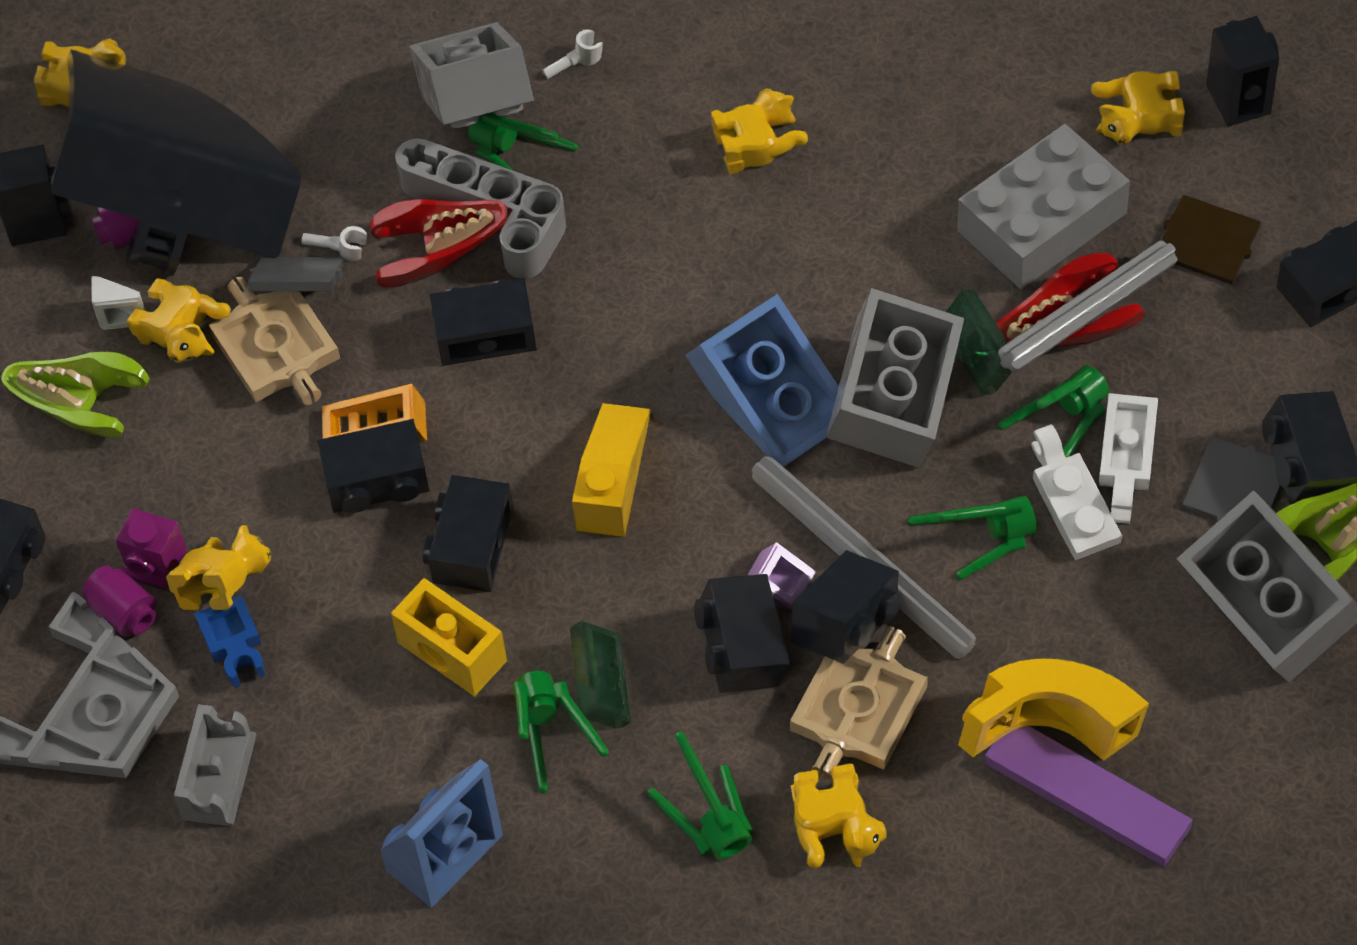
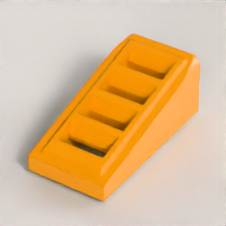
(389, 401)

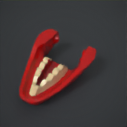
(447, 230)
(1062, 288)

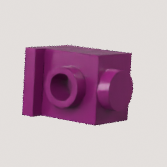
(150, 547)

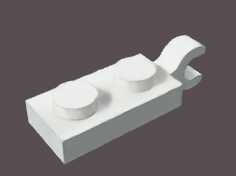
(1127, 450)
(1072, 497)

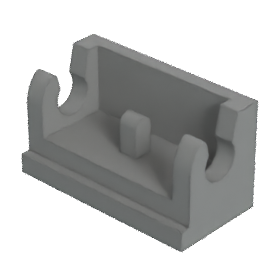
(214, 768)

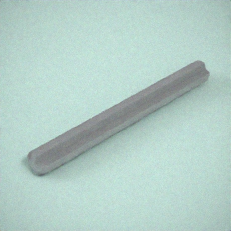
(1087, 306)

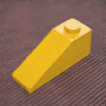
(610, 470)

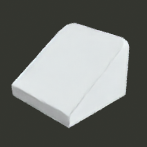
(113, 303)

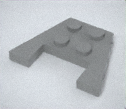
(103, 712)

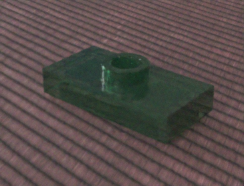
(979, 342)
(600, 675)

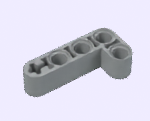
(533, 206)

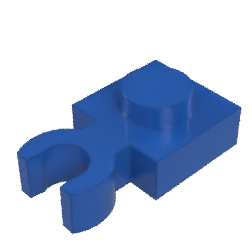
(232, 637)

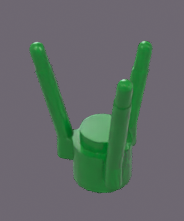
(499, 133)
(1076, 395)
(1005, 520)
(537, 705)
(723, 830)

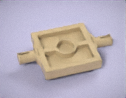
(274, 342)
(859, 705)

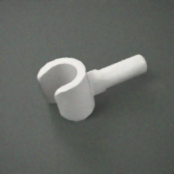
(583, 54)
(349, 235)

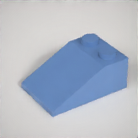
(769, 380)
(445, 835)

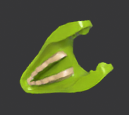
(71, 385)
(1331, 523)

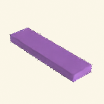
(1090, 793)

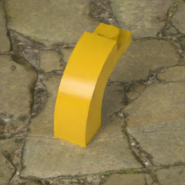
(1055, 695)

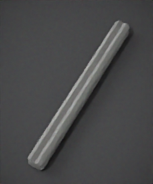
(841, 537)

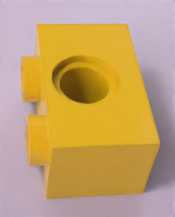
(449, 637)

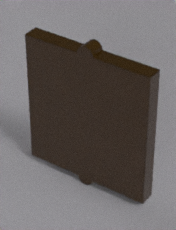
(1210, 238)

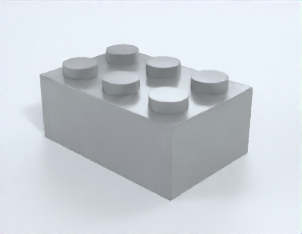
(472, 74)
(1043, 206)
(895, 378)
(1270, 586)

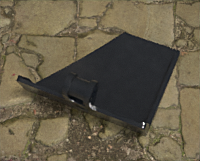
(171, 163)

